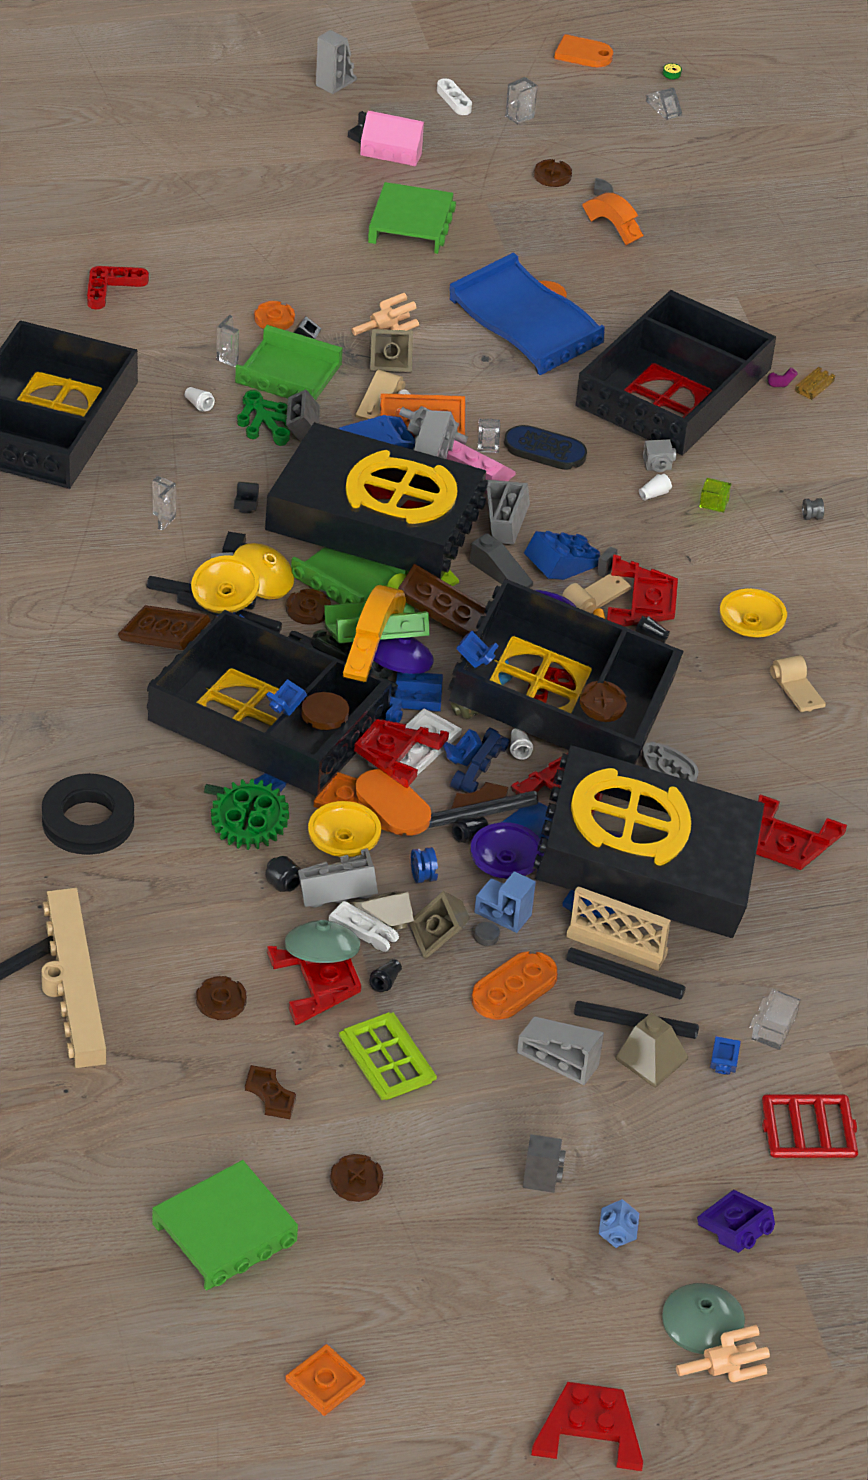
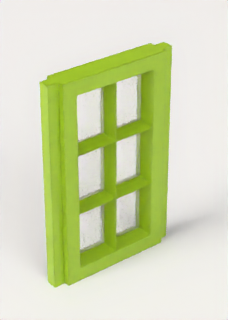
(387, 1056)

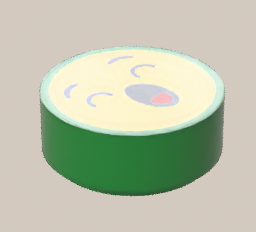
(672, 71)

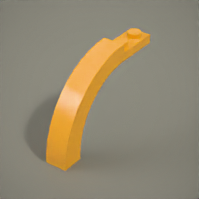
(372, 621)

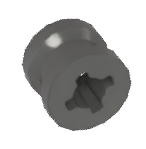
(813, 509)

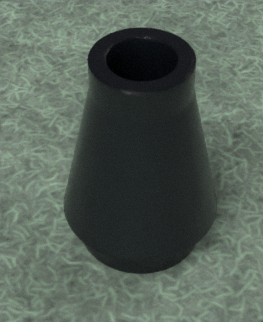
(652, 629)
(465, 829)
(384, 976)

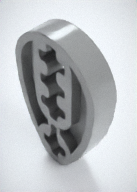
(663, 758)

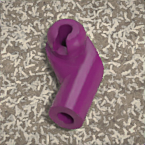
(781, 380)

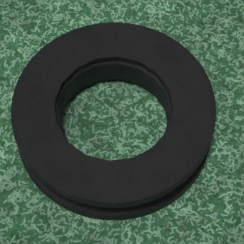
(88, 838)

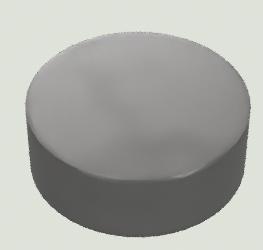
(487, 933)

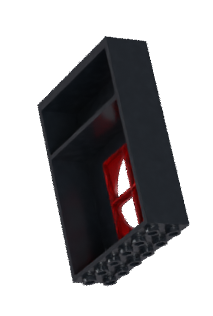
(681, 344)

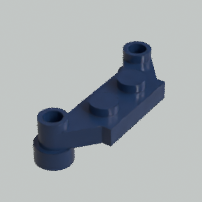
(491, 747)

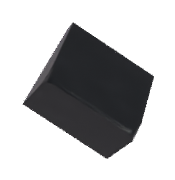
(307, 328)

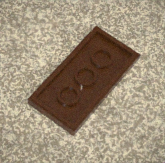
(442, 601)
(164, 627)

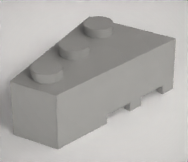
(333, 62)
(436, 434)
(507, 508)
(339, 880)
(562, 1047)

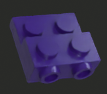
(738, 1220)

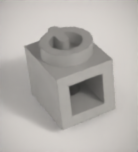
(658, 455)

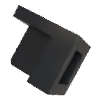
(356, 132)

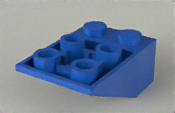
(385, 429)
(561, 554)

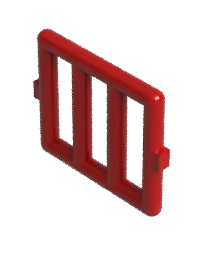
(800, 1149)

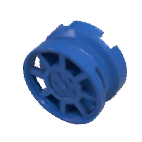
(424, 865)

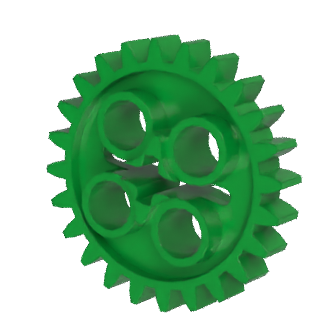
(229, 808)

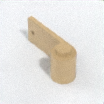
(383, 383)
(596, 594)
(791, 676)

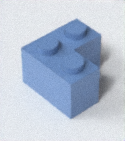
(507, 902)

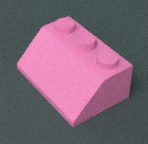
(392, 138)
(465, 455)

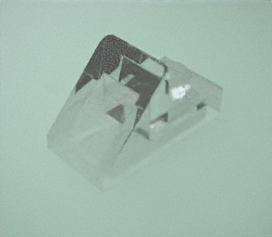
(665, 103)
(488, 435)

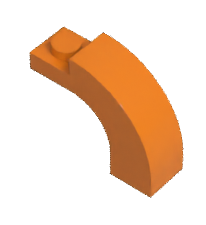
(618, 212)

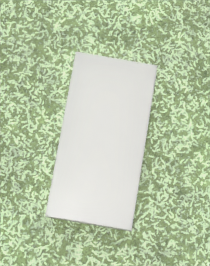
(421, 755)

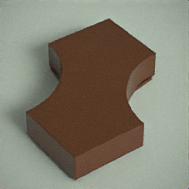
(487, 792)
(276, 1099)

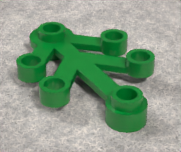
(254, 400)

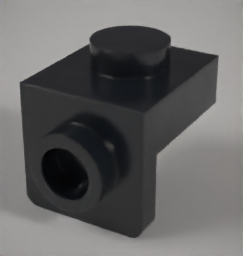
(246, 497)

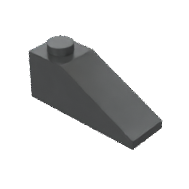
(496, 561)

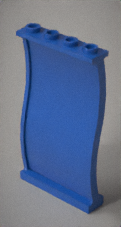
(527, 313)

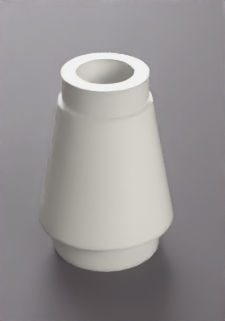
(200, 399)
(655, 487)
(520, 744)

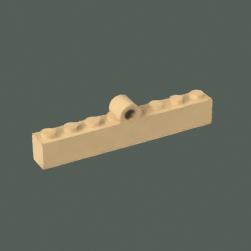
(73, 978)

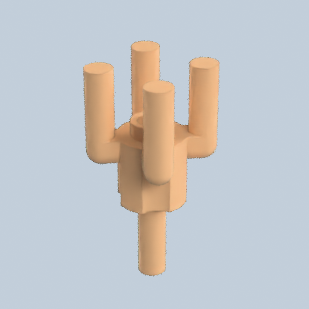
(388, 317)
(729, 1357)

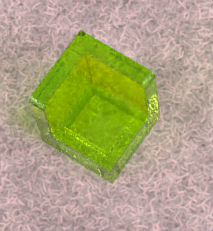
(715, 495)

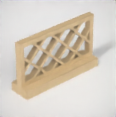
(615, 938)

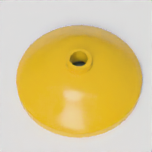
(272, 568)
(221, 576)
(753, 613)
(344, 828)

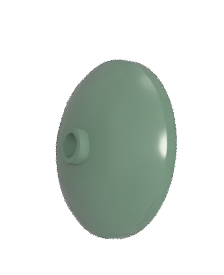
(322, 942)
(700, 1327)

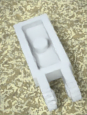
(364, 926)

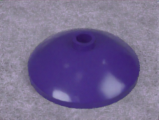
(404, 655)
(505, 849)

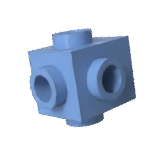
(619, 1223)

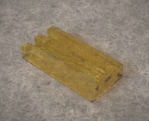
(811, 382)

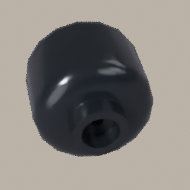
(283, 874)

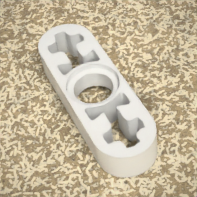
(454, 96)

